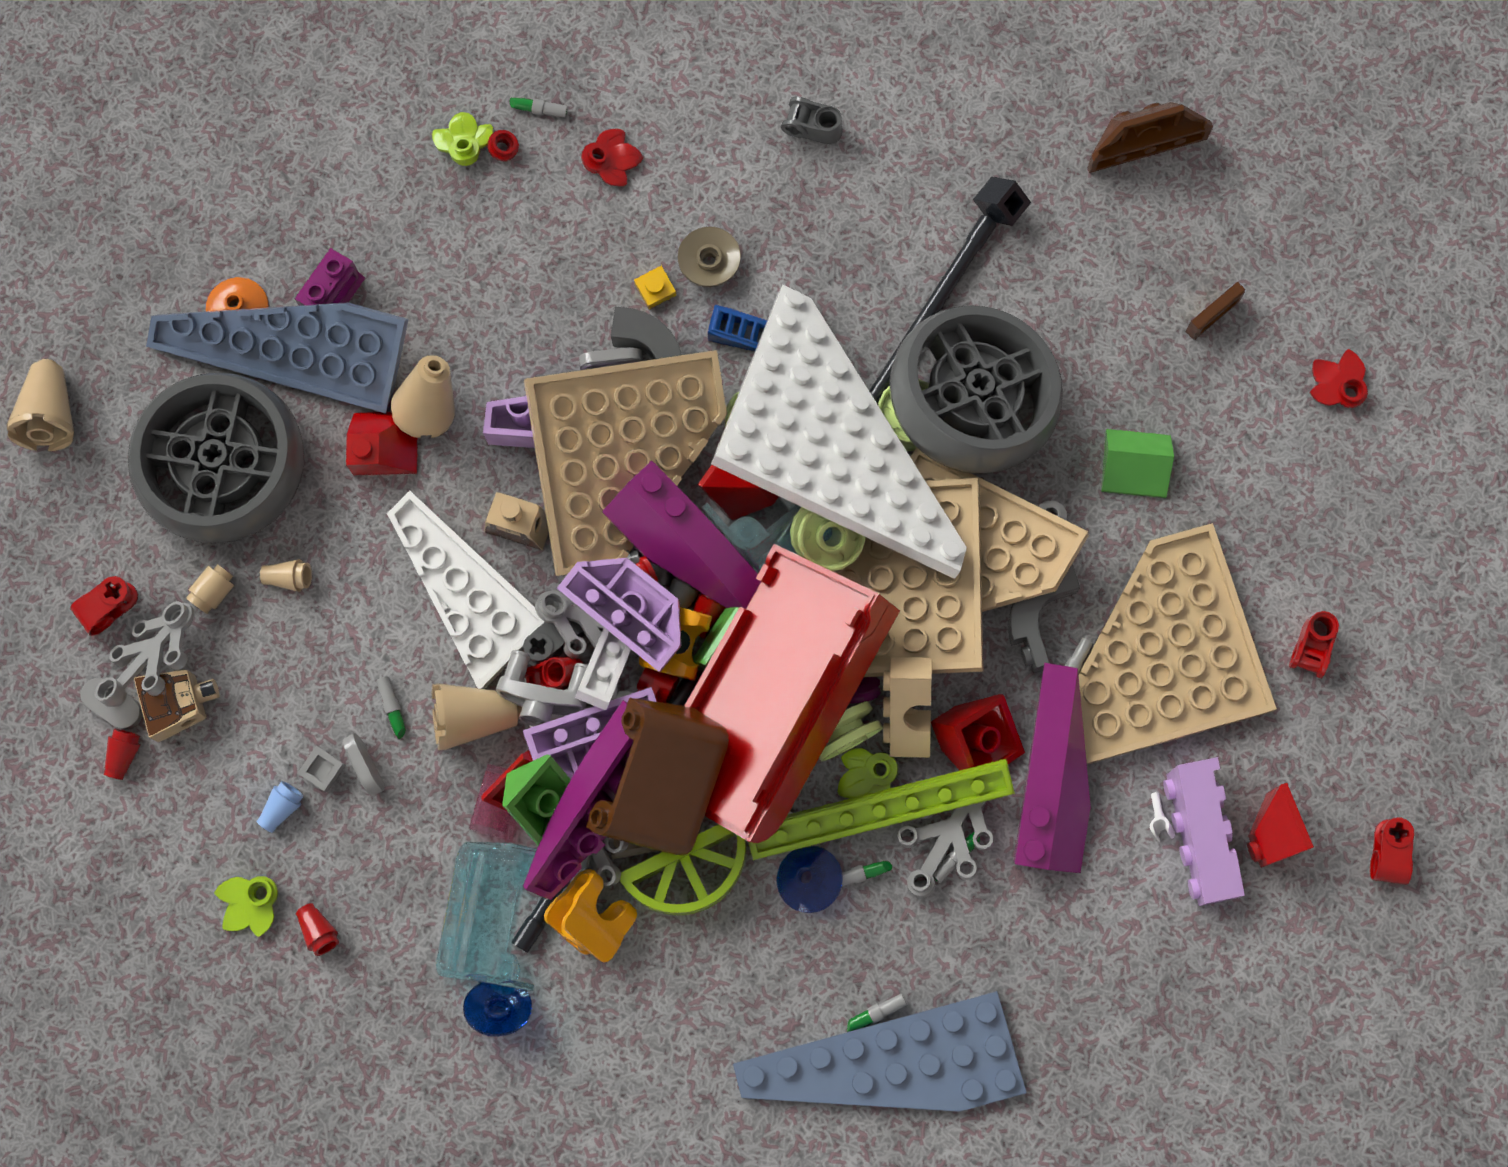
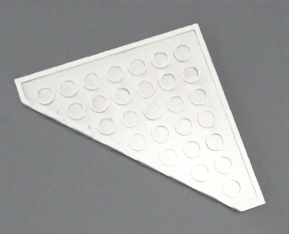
(824, 444)

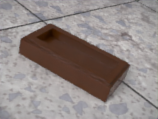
(1215, 311)

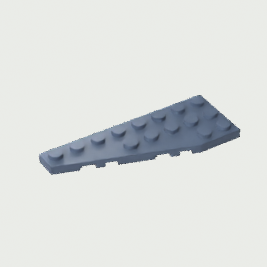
(315, 348)
(921, 1061)

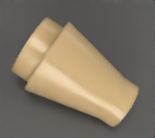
(289, 575)

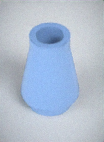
(280, 805)

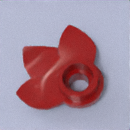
(615, 155)
(1335, 378)

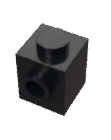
(1002, 200)

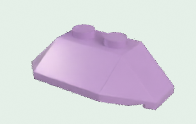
(628, 606)
(573, 735)

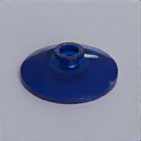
(823, 886)
(486, 1000)

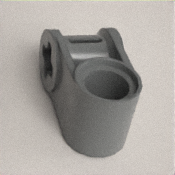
(807, 118)
(549, 638)

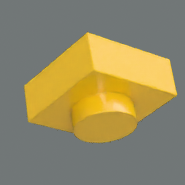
(655, 287)

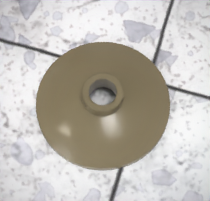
(709, 243)

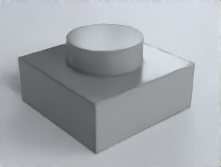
(321, 769)

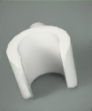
(1159, 822)

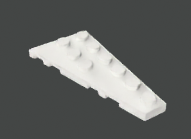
(471, 597)

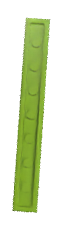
(888, 808)

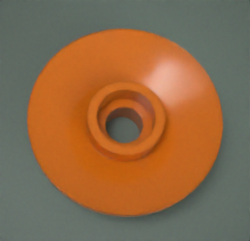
(245, 290)

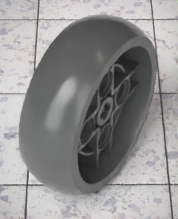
(989, 346)
(204, 514)

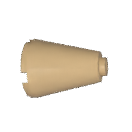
(425, 399)
(42, 409)
(469, 714)

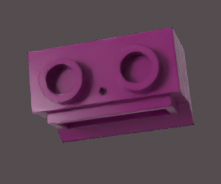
(331, 282)

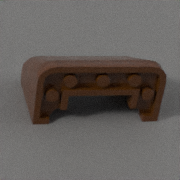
(664, 779)

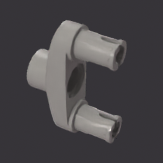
(538, 701)

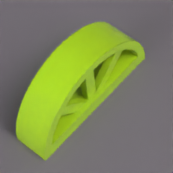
(668, 862)

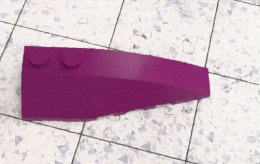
(681, 538)
(1056, 783)
(567, 838)

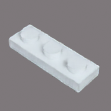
(603, 671)

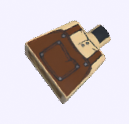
(516, 521)
(177, 705)

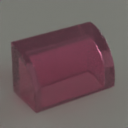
(488, 818)

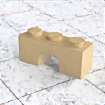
(908, 687)

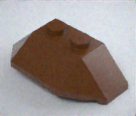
(1148, 133)

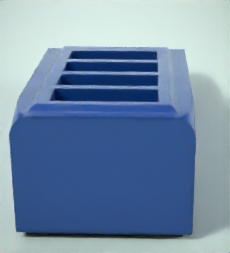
(733, 316)

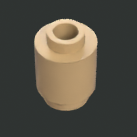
(210, 588)

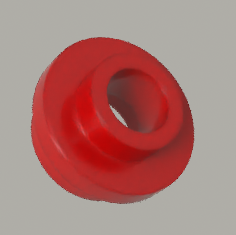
(506, 137)

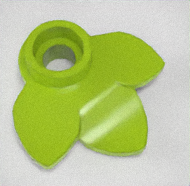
(462, 138)
(862, 776)
(245, 907)

